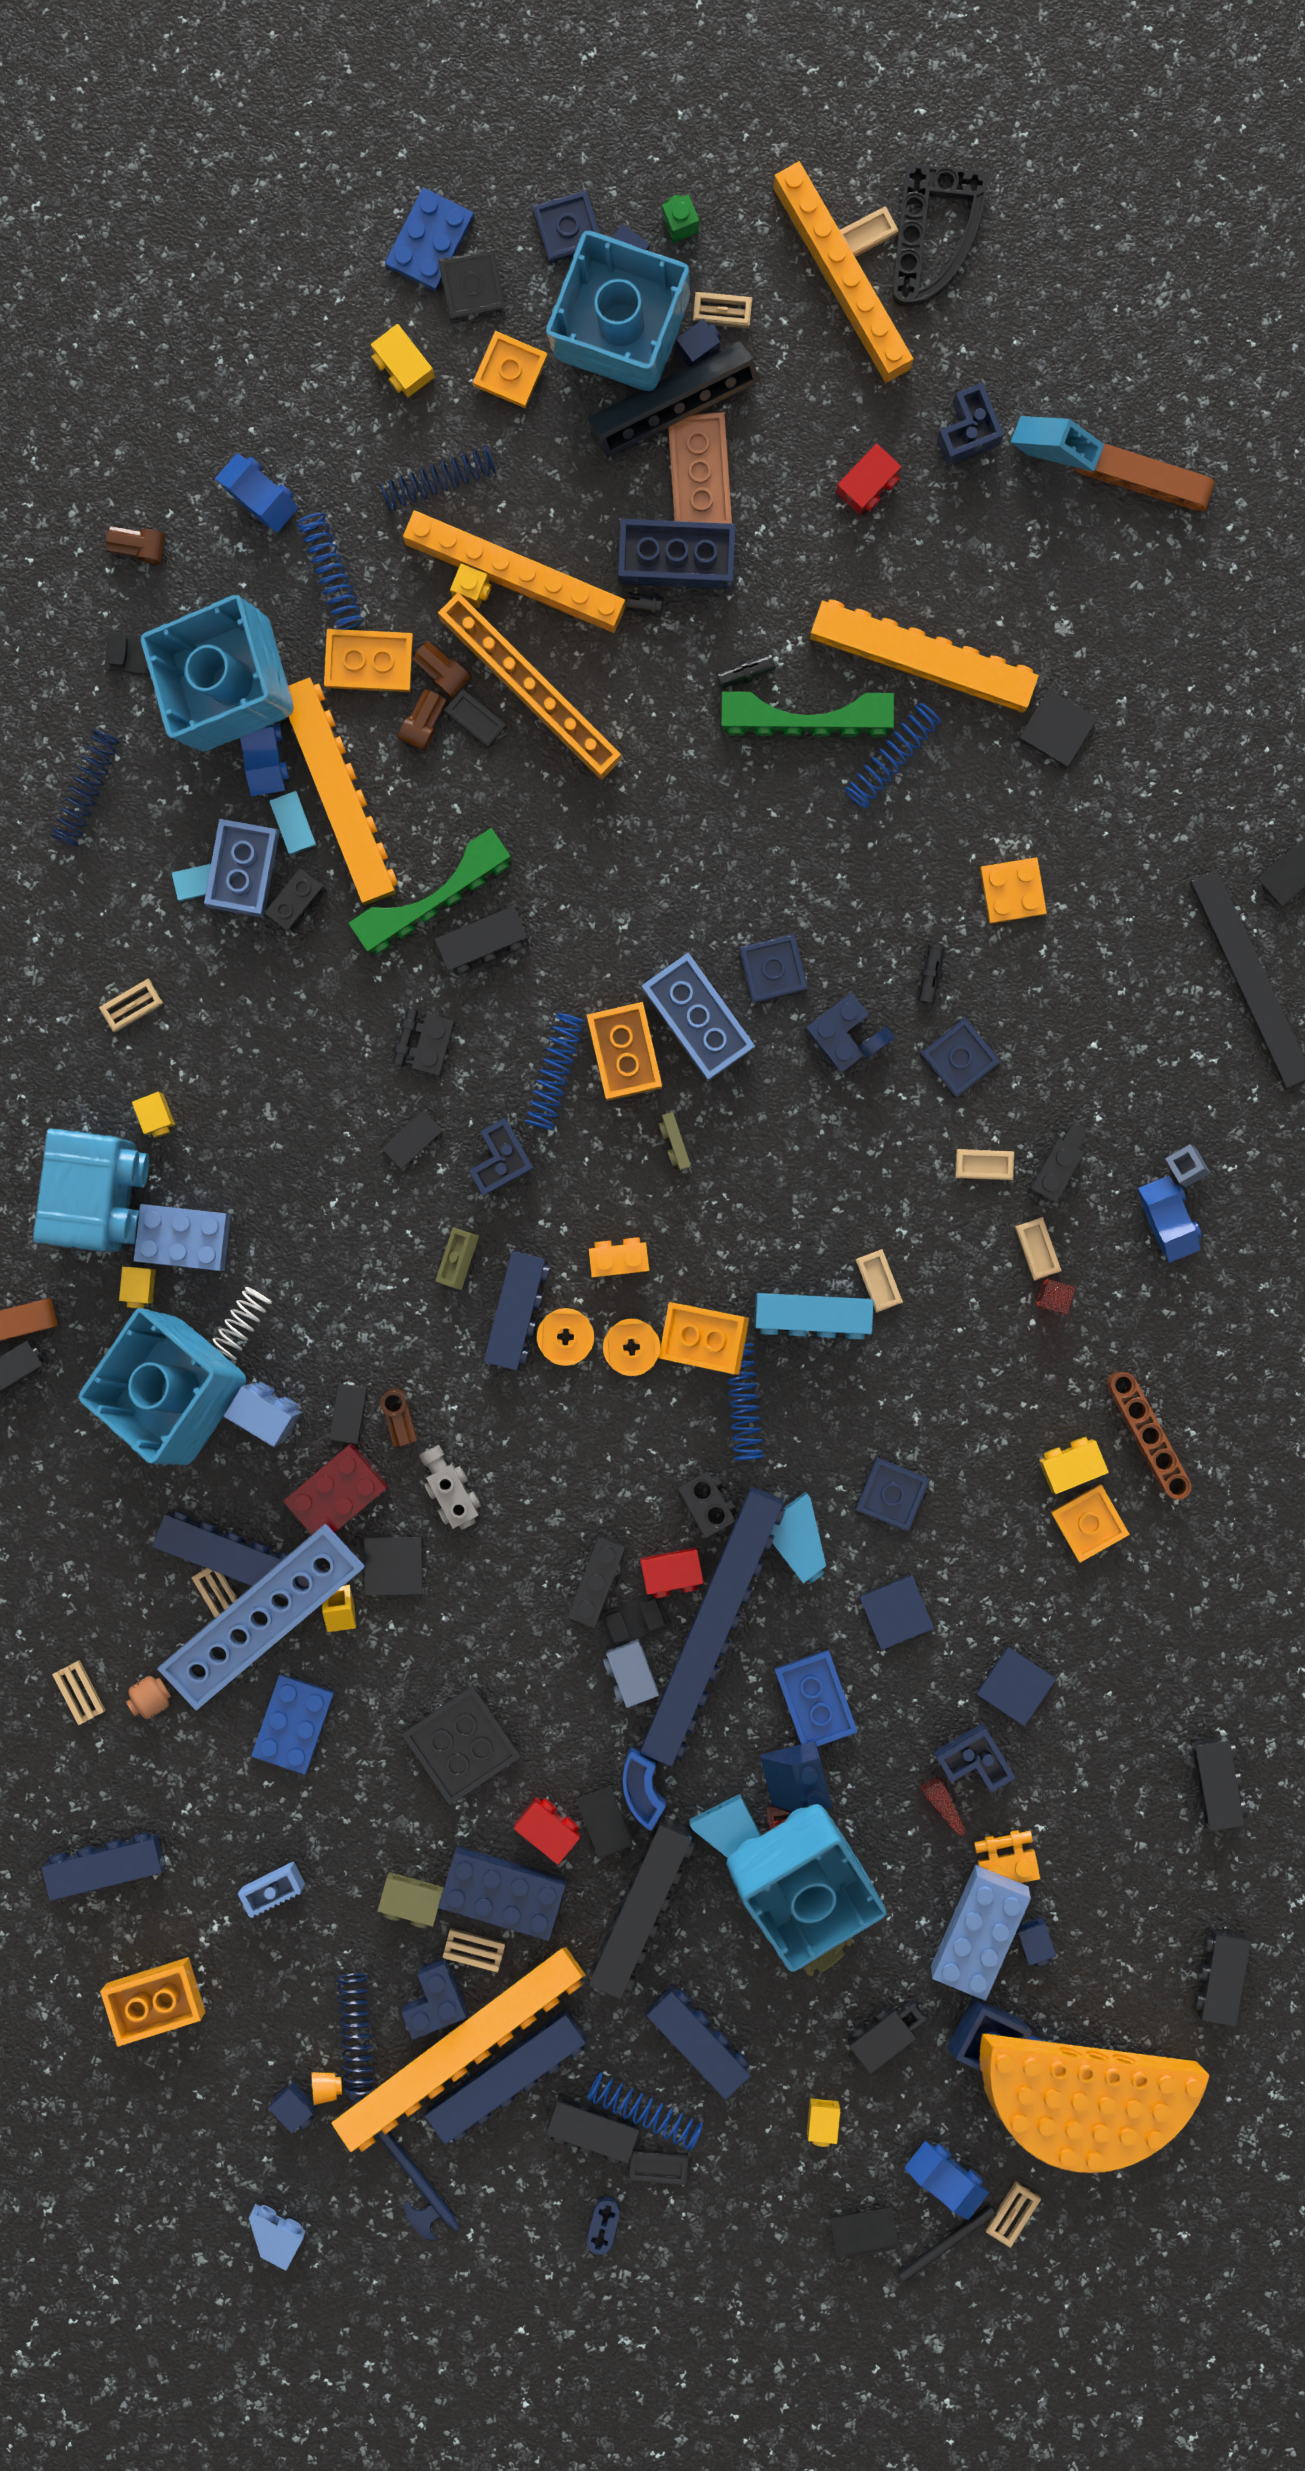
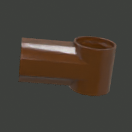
(144, 544)
(446, 674)
(419, 727)
(399, 1420)

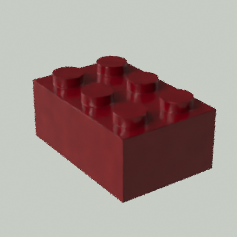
(336, 1491)

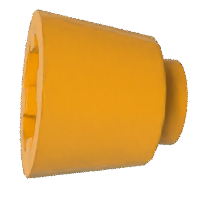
(325, 2087)

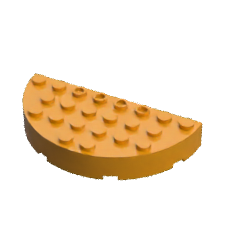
(1086, 2103)

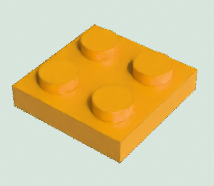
(510, 369)
(1013, 890)
(1089, 1523)

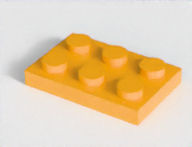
(368, 660)
(704, 1338)

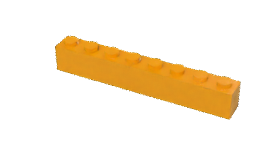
(842, 272)
(515, 571)
(924, 656)
(529, 686)
(338, 793)

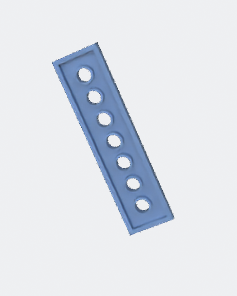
(260, 1597)

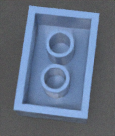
(241, 868)
(182, 1237)
(263, 1413)

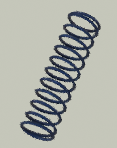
(487, 455)
(108, 739)
(359, 2036)

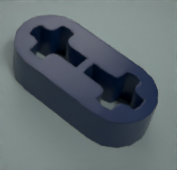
(876, 1042)
(597, 2224)

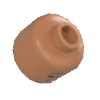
(148, 1697)

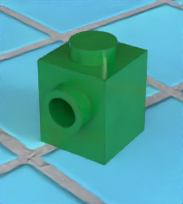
(680, 217)

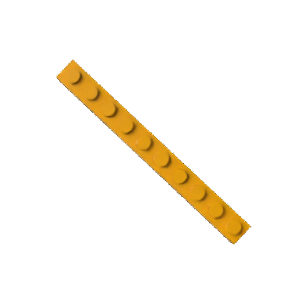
(458, 2049)

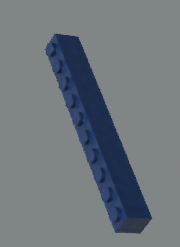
(711, 1626)

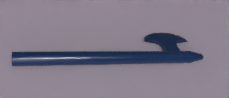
(422, 2218)

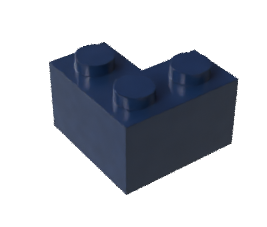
(977, 427)
(832, 1029)
(508, 1160)
(974, 1751)
(442, 2002)

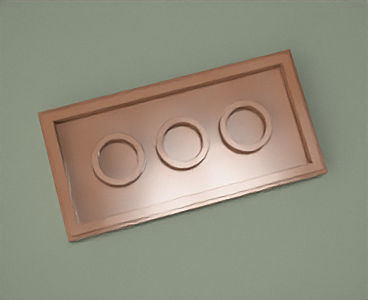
(700, 469)

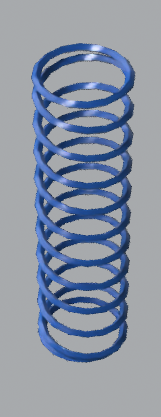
(325, 568)
(866, 803)
(566, 1018)
(754, 1454)
(593, 2092)

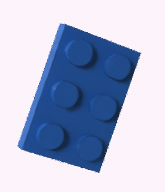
(428, 235)
(816, 1699)
(292, 1724)

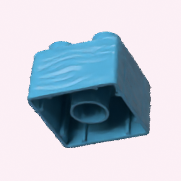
(619, 311)
(217, 674)
(89, 1191)
(162, 1388)
(804, 1886)

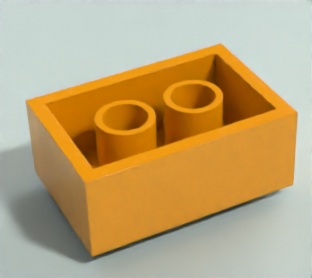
(624, 1051)
(153, 2001)

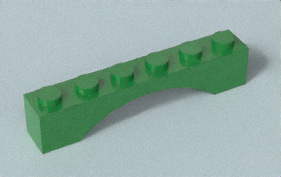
(747, 713)
(381, 925)

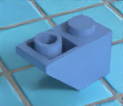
(275, 2236)

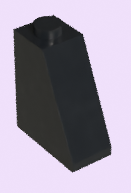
(18, 1365)

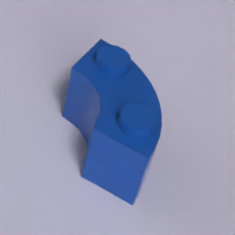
(257, 493)
(263, 760)
(1169, 1218)
(640, 1790)
(947, 2179)

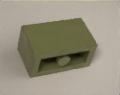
(410, 1900)

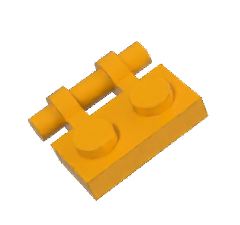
(1018, 1866)

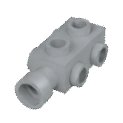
(454, 1495)

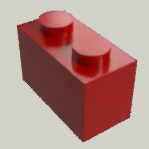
(869, 479)
(672, 1572)
(548, 1829)

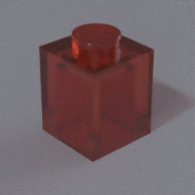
(1055, 1296)

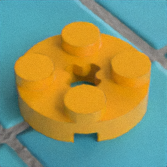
(552, 1346)
(643, 1358)

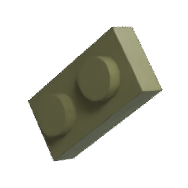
(670, 1130)
(457, 1258)

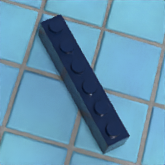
(217, 1550)
(506, 2076)

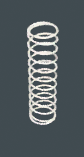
(229, 1342)

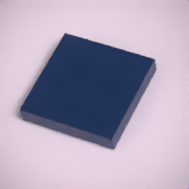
(563, 223)
(773, 968)
(960, 1057)
(892, 1494)
(896, 1612)
(1015, 1686)

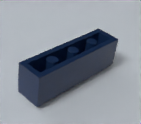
(515, 1310)
(103, 1866)
(698, 2041)

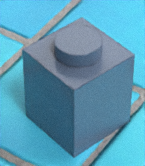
(1188, 1165)

